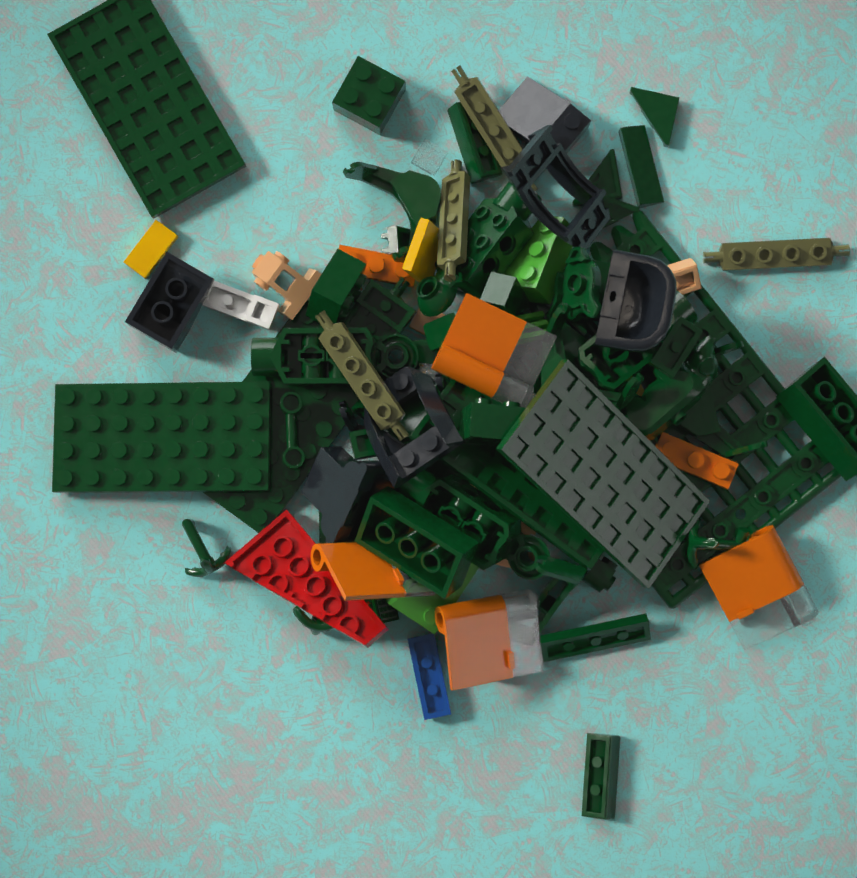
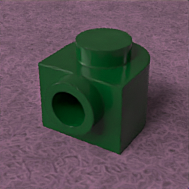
(601, 575)

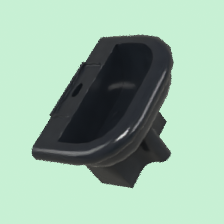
(642, 304)
(342, 491)

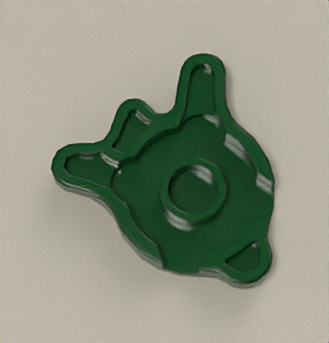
(578, 287)

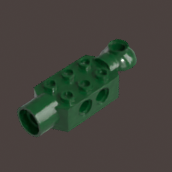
(494, 239)
(304, 360)
(613, 368)
(479, 518)

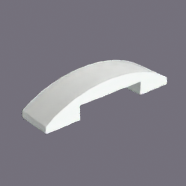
(241, 305)

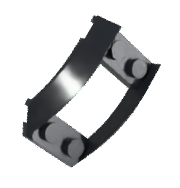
(544, 154)
(426, 448)

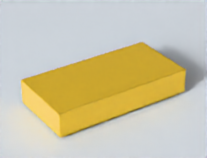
(151, 249)

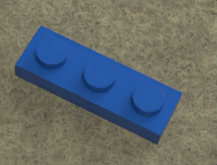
(429, 676)

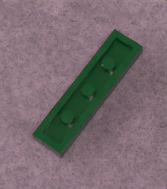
(595, 637)

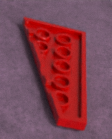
(282, 563)

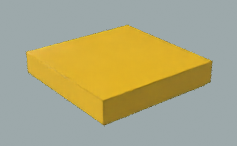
(422, 251)

